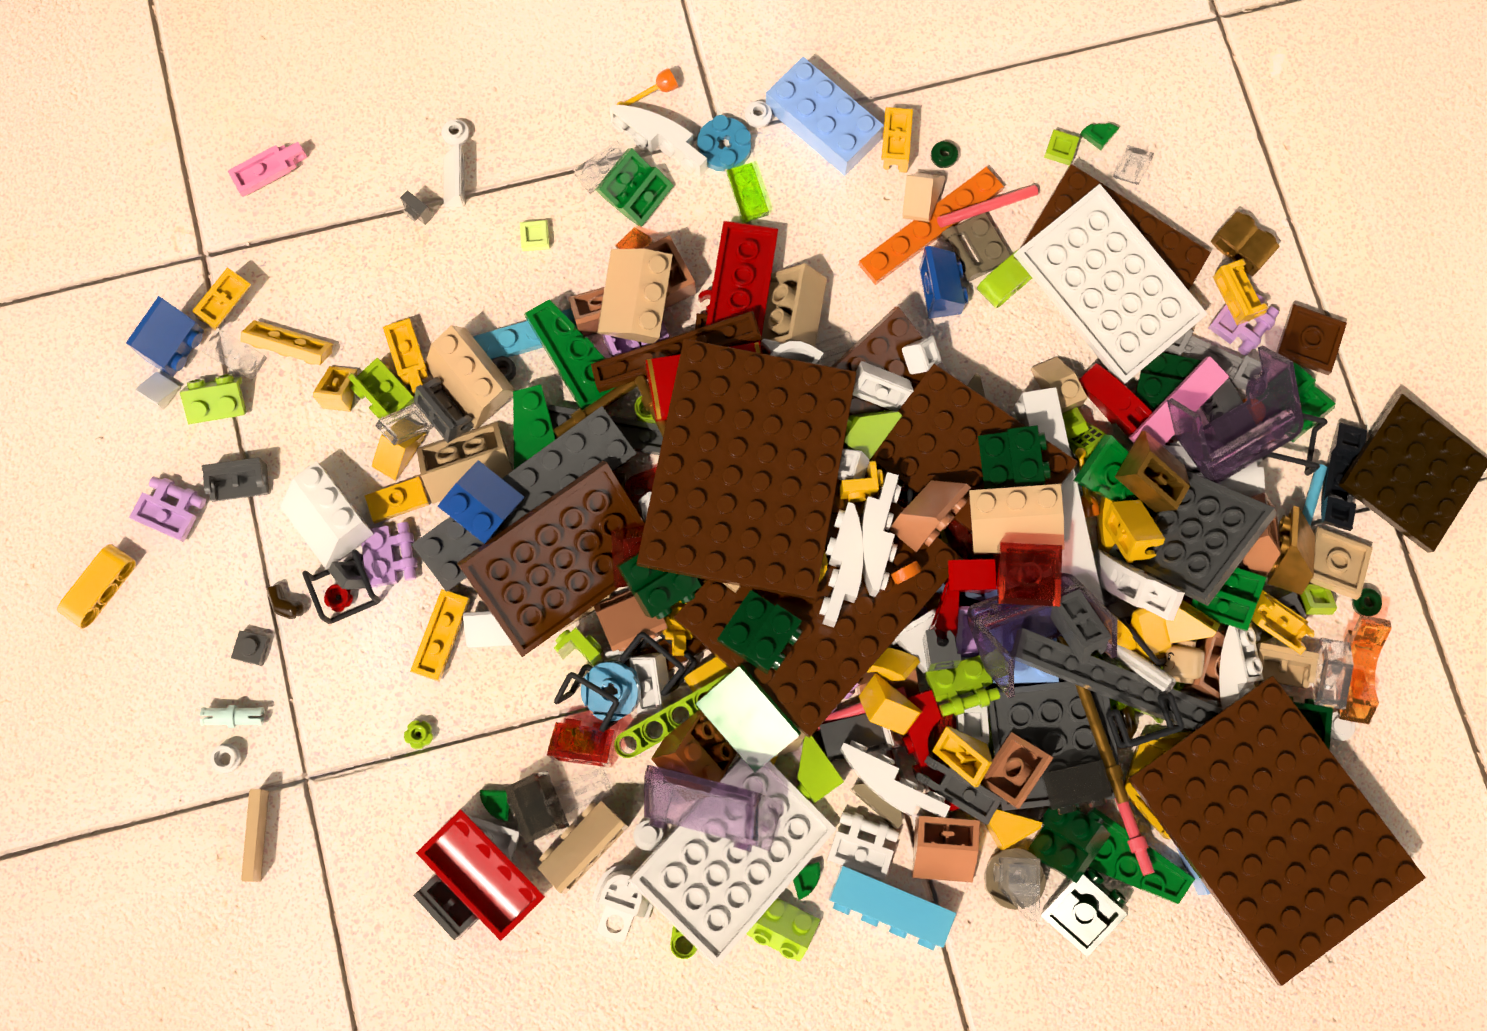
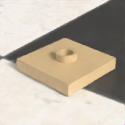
(1340, 563)

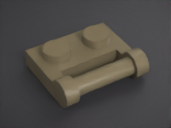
(983, 242)

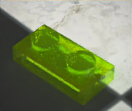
(747, 192)

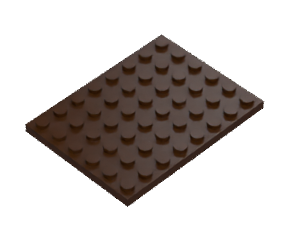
(747, 469)
(825, 659)
(1276, 830)

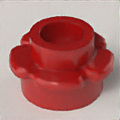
(331, 601)

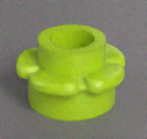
(426, 734)

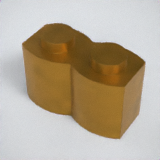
(1244, 240)

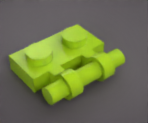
(957, 681)

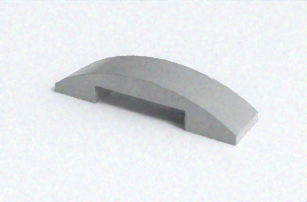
(1238, 369)

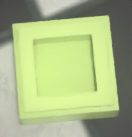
(534, 235)

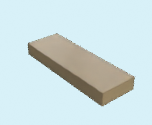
(255, 835)

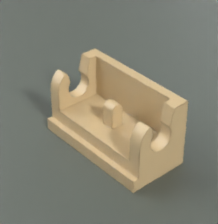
(1288, 665)

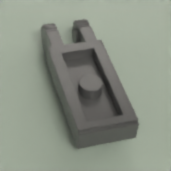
(973, 800)

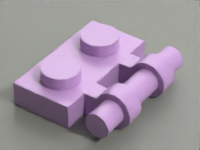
(1227, 329)
(164, 517)
(380, 559)

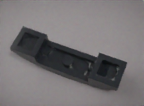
(1336, 503)

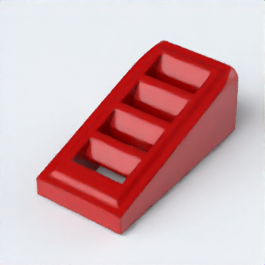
(946, 613)

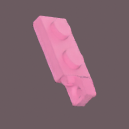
(266, 167)

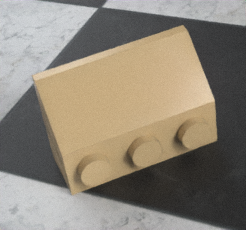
(635, 294)
(794, 305)
(468, 374)
(445, 463)
(1016, 516)
(581, 846)

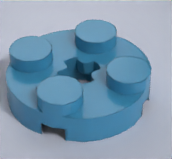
(720, 129)
(624, 680)

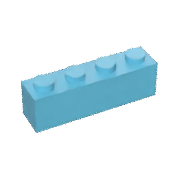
(892, 907)

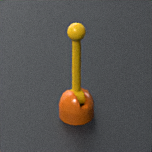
(664, 82)
(1089, 503)

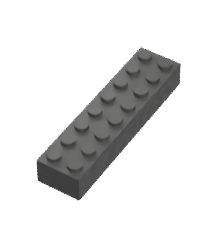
(537, 479)

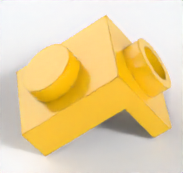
(858, 489)

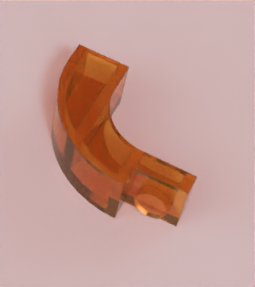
(1366, 644)

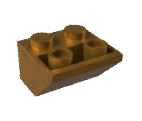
(1154, 474)
(1296, 562)

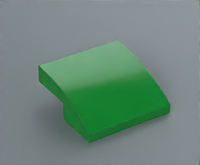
(634, 187)
(1311, 399)
(1235, 600)

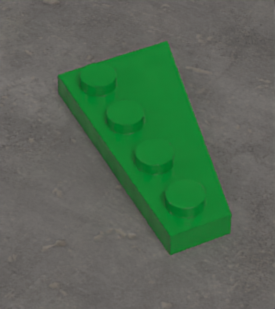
(568, 351)
(530, 423)
(1101, 468)
(1120, 864)

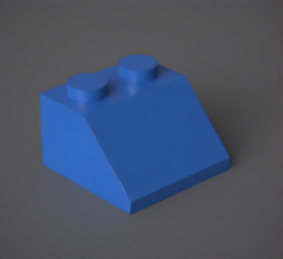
(942, 283)
(165, 337)
(481, 501)

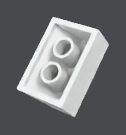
(323, 515)

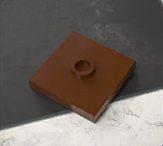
(1311, 339)

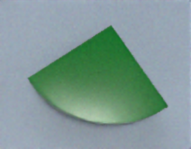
(1099, 134)
(496, 803)
(806, 880)

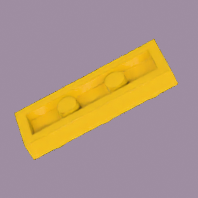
(286, 342)
(440, 635)

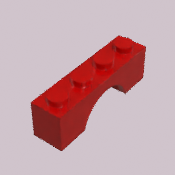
(917, 737)

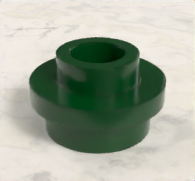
(944, 161)
(1360, 607)

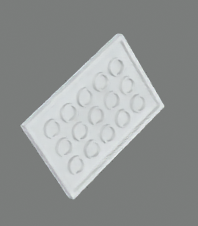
(1110, 284)
(720, 890)

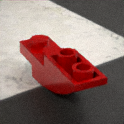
(1115, 400)

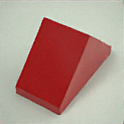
(972, 575)

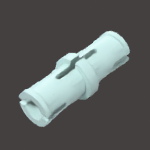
(232, 716)

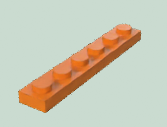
(919, 234)

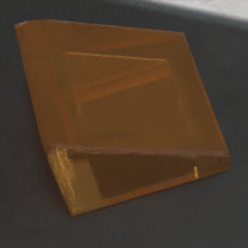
(634, 240)

